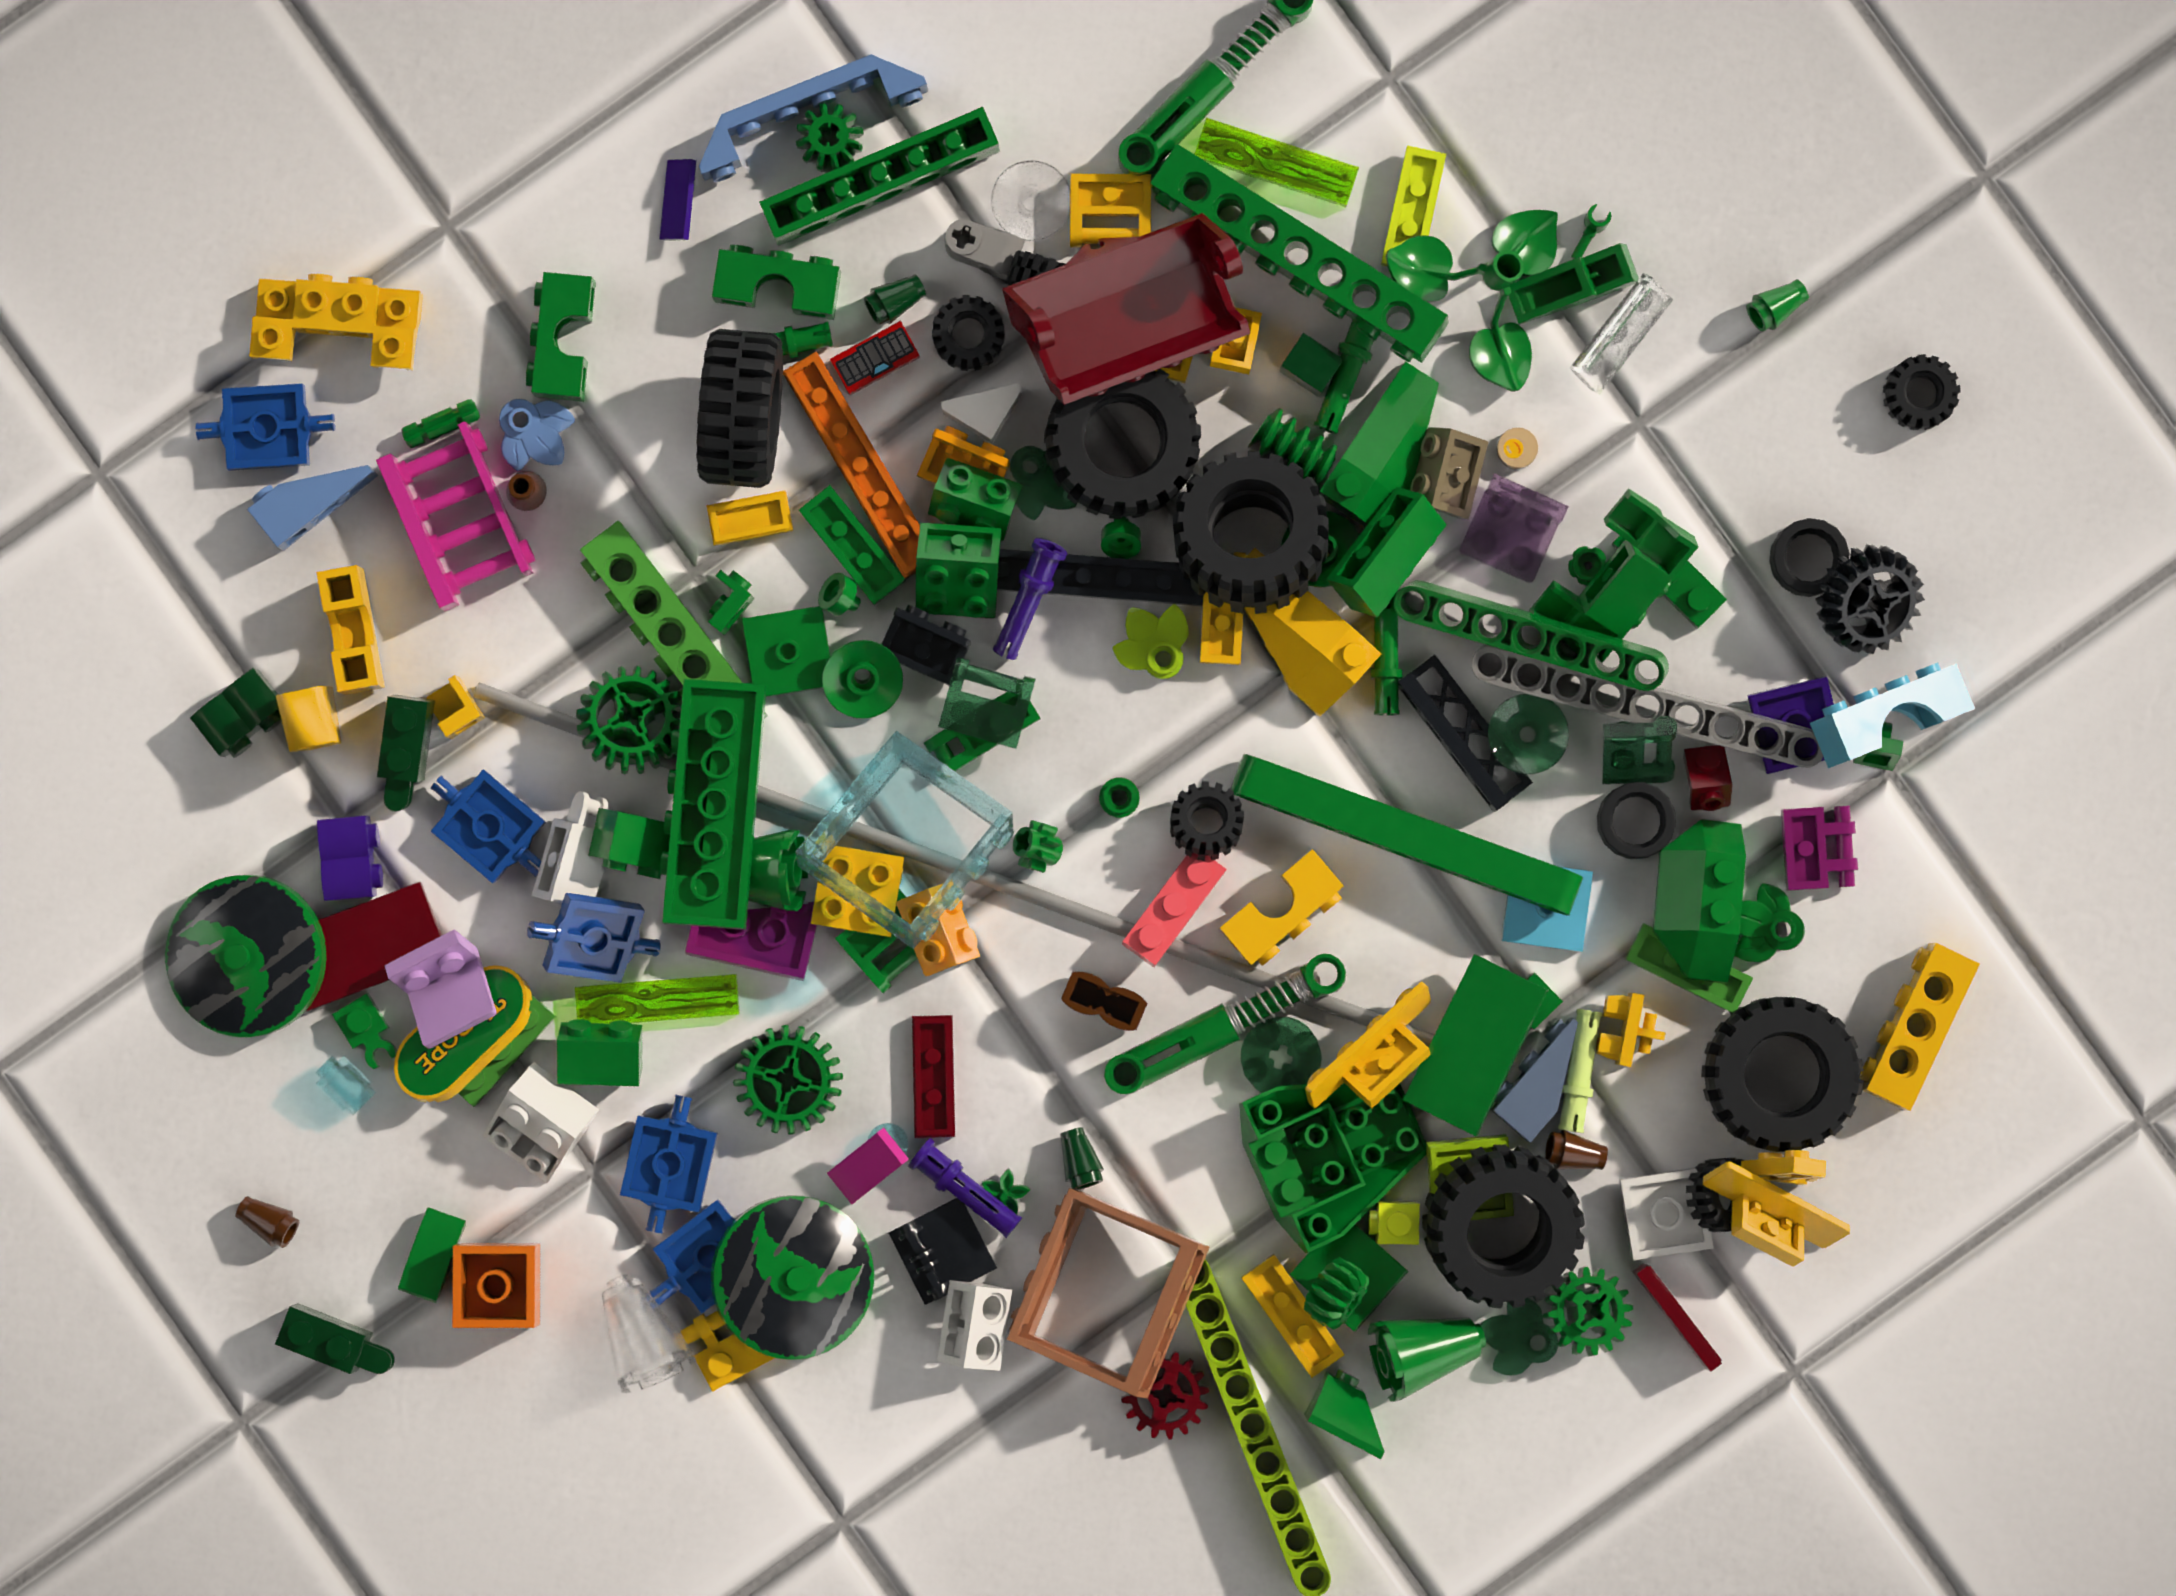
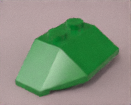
(1701, 899)

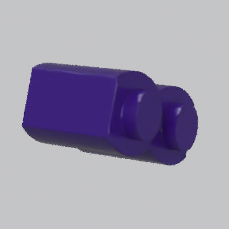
(348, 857)

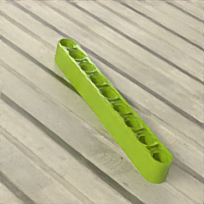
(1263, 1441)

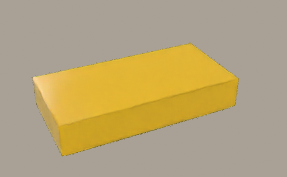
(750, 518)

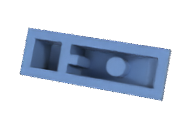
(301, 504)

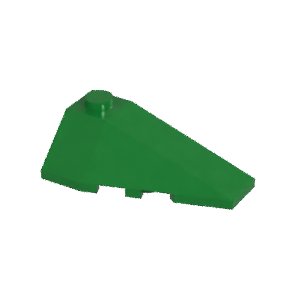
(1384, 449)

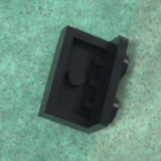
(925, 645)

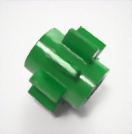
(1037, 846)

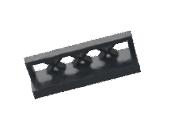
(1448, 735)

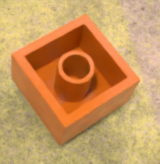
(496, 1285)

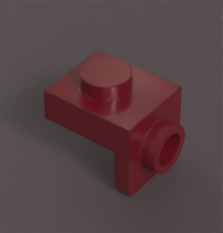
(1708, 777)

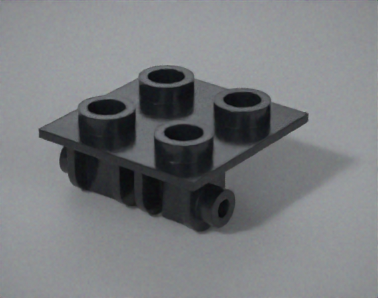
(942, 1249)

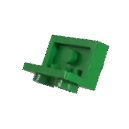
(973, 497)

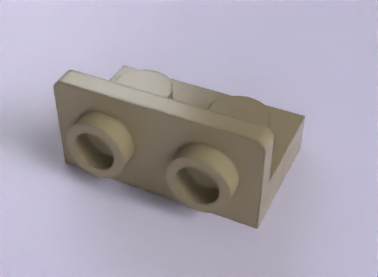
(1449, 470)

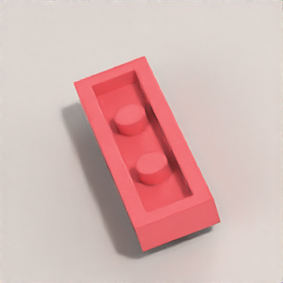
(1173, 908)

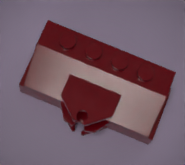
(1129, 307)

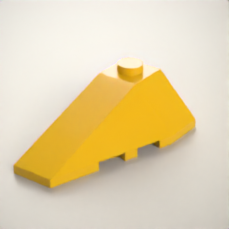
(1313, 648)

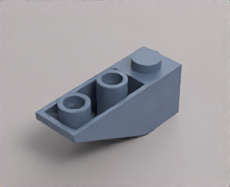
(1537, 1091)

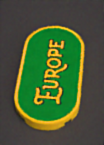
(449, 1066)

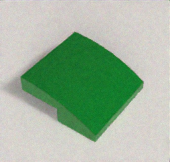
(1365, 1253)

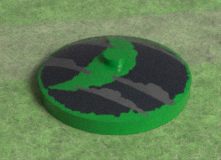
(245, 955)
(792, 1277)

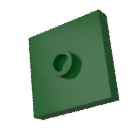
(787, 650)

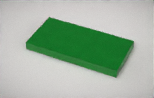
(1475, 1045)

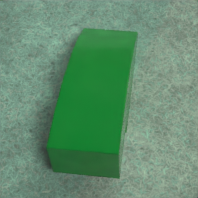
(1573, 283)

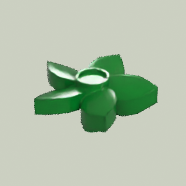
(1005, 1190)

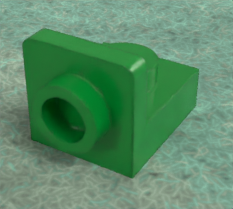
(729, 609)

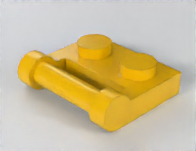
(1112, 197)

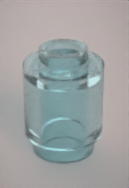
(344, 1084)

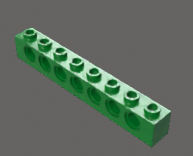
(1426, 322)

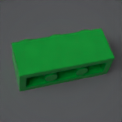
(1386, 552)

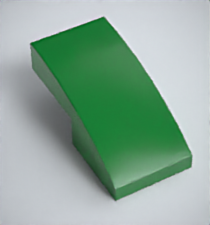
(431, 1255)

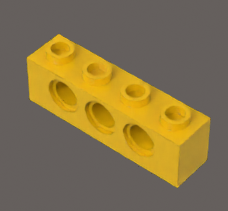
(1956, 976)

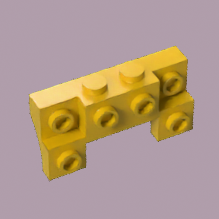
(336, 310)

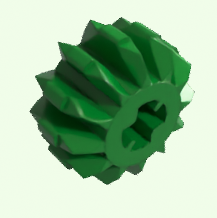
(814, 139)
(1336, 1293)

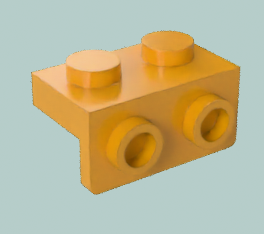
(953, 444)
(952, 941)

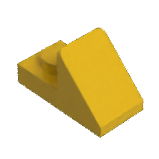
(1239, 353)

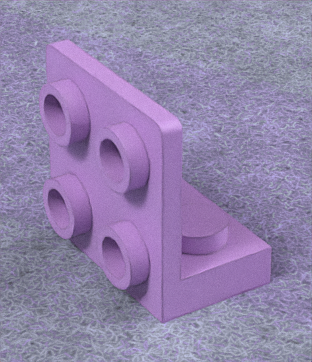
(444, 987)

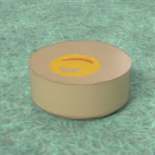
(1517, 448)

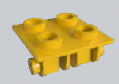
(870, 871)

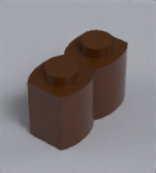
(1114, 1005)

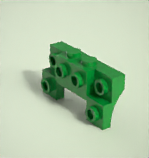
(1629, 579)

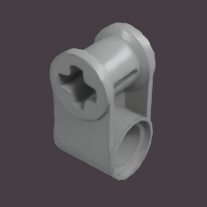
(991, 248)

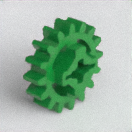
(1575, 1299)

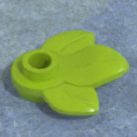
(1151, 636)

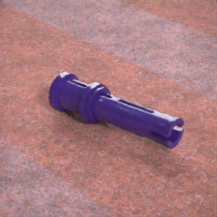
(1034, 582)
(944, 1172)

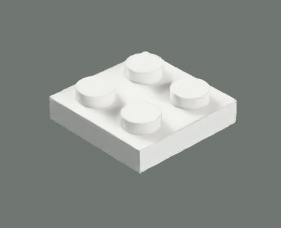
(1659, 1216)

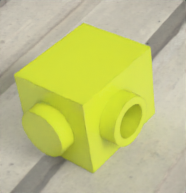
(1395, 1222)

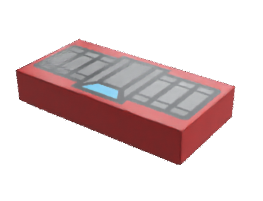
(875, 358)

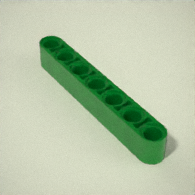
(1551, 633)

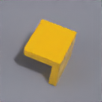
(455, 708)

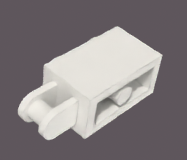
(566, 858)

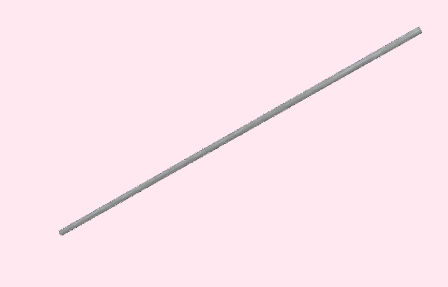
(949, 864)

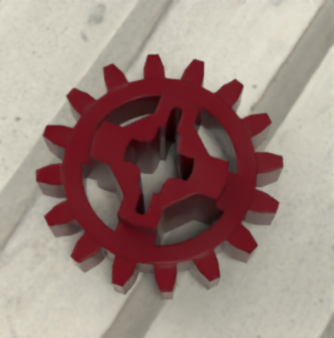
(1159, 1413)

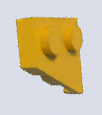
(1791, 1169)

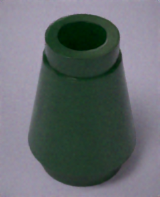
(893, 299)
(1080, 1161)

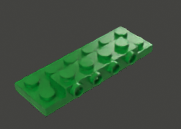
(713, 804)

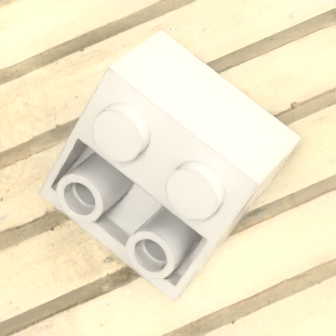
(540, 1122)

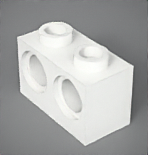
(974, 1325)

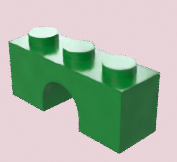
(742, 274)
(561, 301)

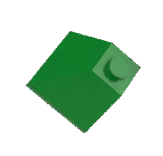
(1345, 1412)

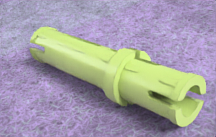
(1580, 1071)

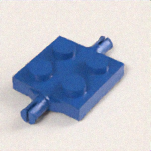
(265, 427)
(488, 826)
(593, 937)
(668, 1164)
(690, 1256)

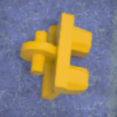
(1622, 1047)

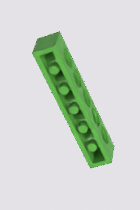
(618, 545)

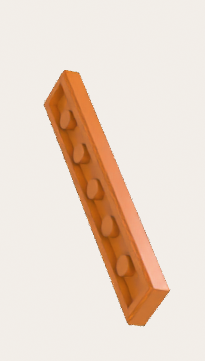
(856, 460)

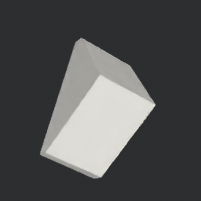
(984, 411)

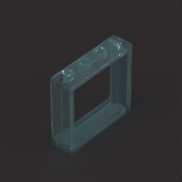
(858, 797)

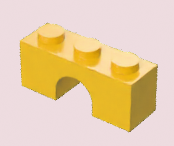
(352, 627)
(1312, 888)

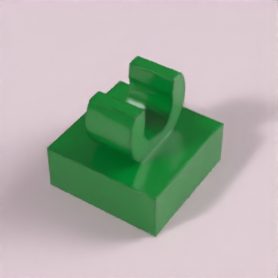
(1887, 755)

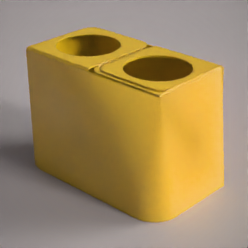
(309, 718)

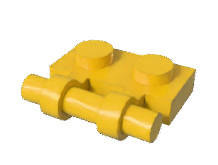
(723, 1359)

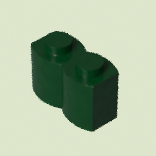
(238, 714)

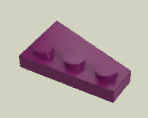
(772, 943)

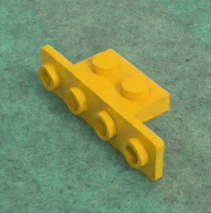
(1378, 1057)
(1771, 1216)

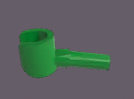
(1590, 231)

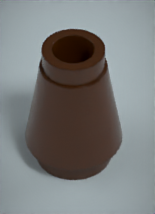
(533, 497)
(1571, 1151)
(268, 1221)

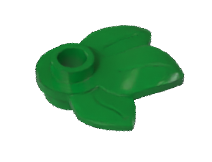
(1760, 925)

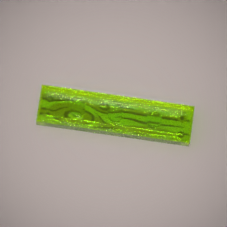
(1276, 162)
(659, 999)

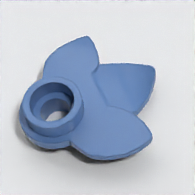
(539, 435)

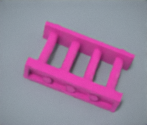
(416, 511)

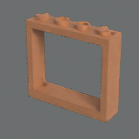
(1164, 1319)

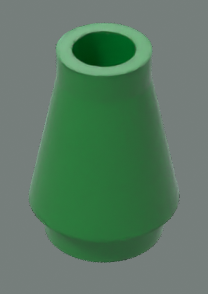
(1774, 306)

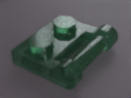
(982, 716)
(1625, 748)

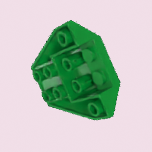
(1327, 1161)

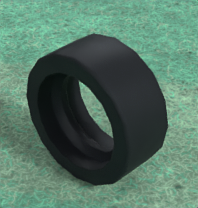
(1779, 547)
(1663, 806)

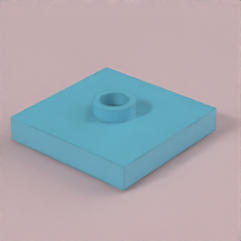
(1541, 927)

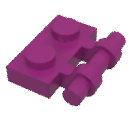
(1806, 852)

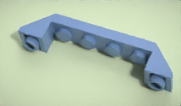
(899, 85)

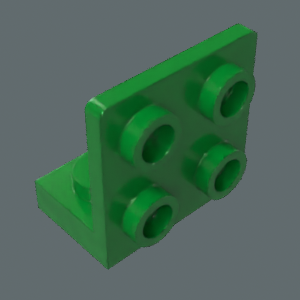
(957, 570)

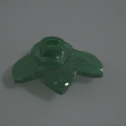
(1037, 487)
(1512, 1336)

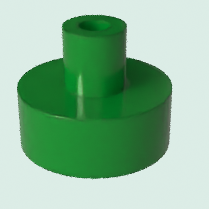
(1121, 539)
(839, 595)

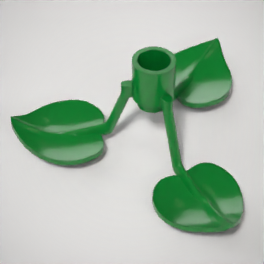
(1524, 247)

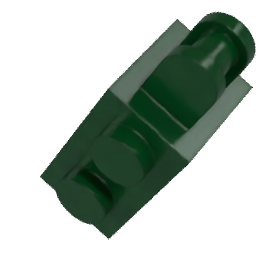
(404, 747)
(332, 1341)

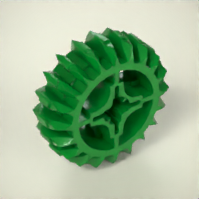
(618, 729)
(821, 1088)

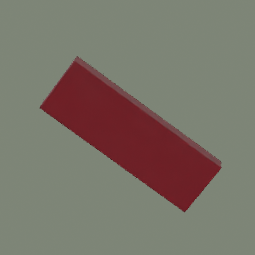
(933, 1076)
(1677, 1317)

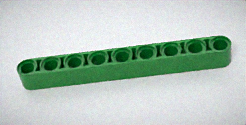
(1406, 834)

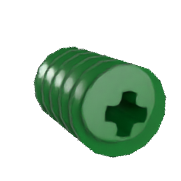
(1295, 446)

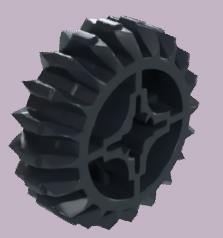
(1856, 593)

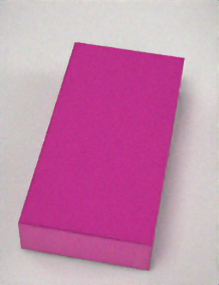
(867, 1166)

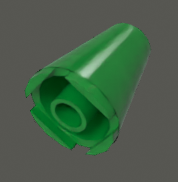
(775, 871)
(1422, 1351)

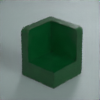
(1311, 364)

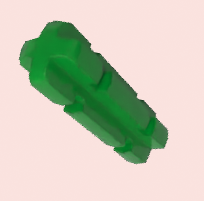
(440, 423)

